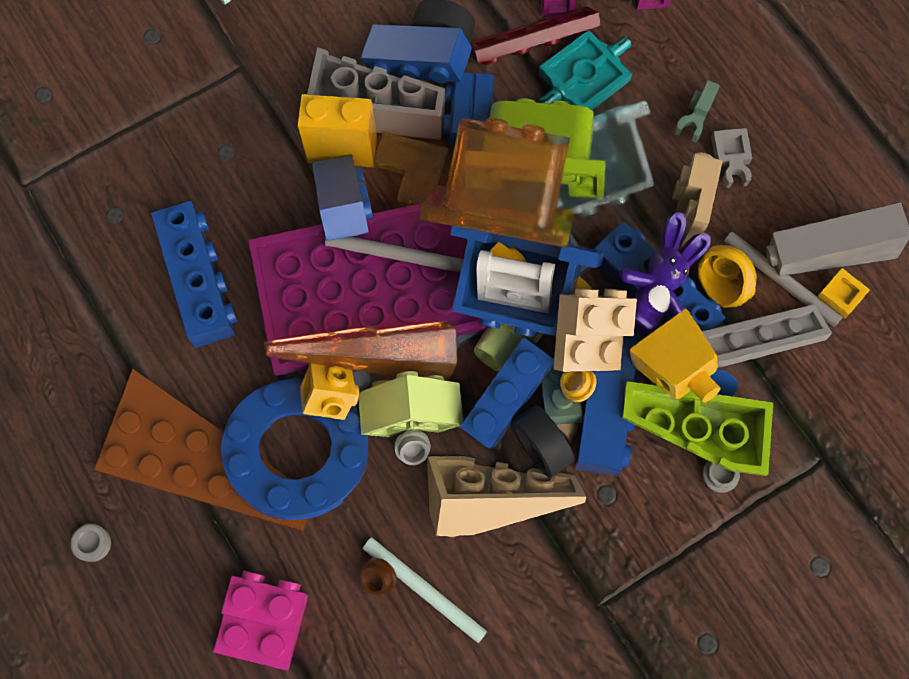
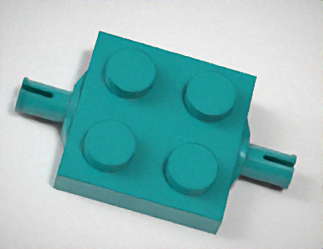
(586, 71)

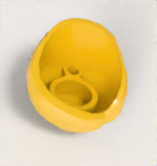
(727, 275)

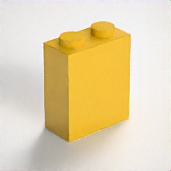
(337, 128)

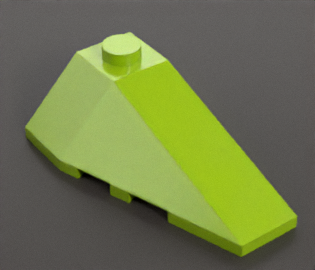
(723, 430)

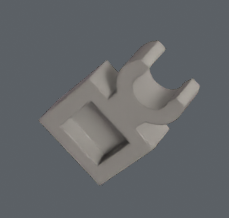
(735, 151)

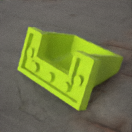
(582, 175)

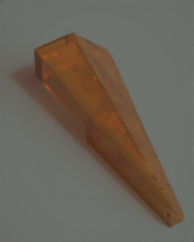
(417, 348)

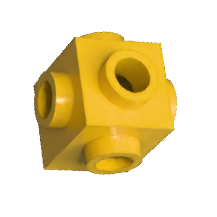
(328, 391)

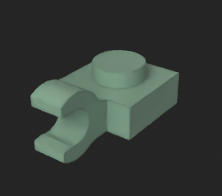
(700, 105)

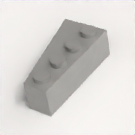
(399, 104)

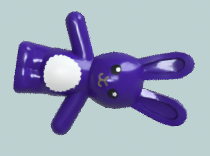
(665, 273)

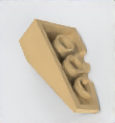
(483, 498)

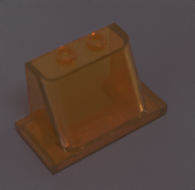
(504, 183)

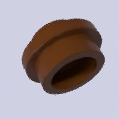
(377, 576)

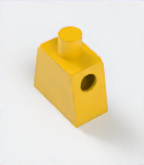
(678, 358)

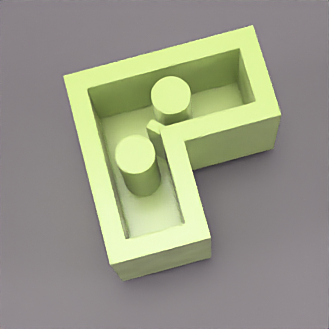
(410, 405)

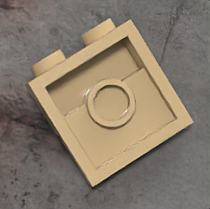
(696, 193)
(593, 329)

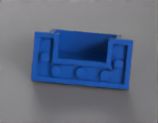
(526, 322)

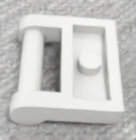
(514, 282)

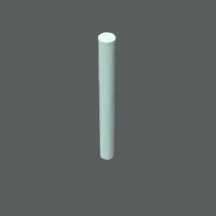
(426, 591)

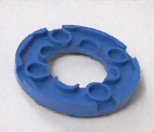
(288, 497)

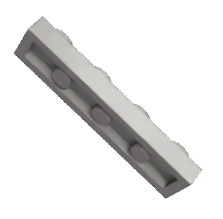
(767, 335)

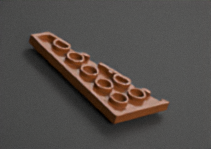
(172, 450)

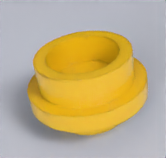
(578, 385)

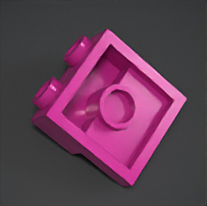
(261, 620)

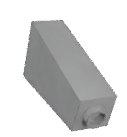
(840, 241)

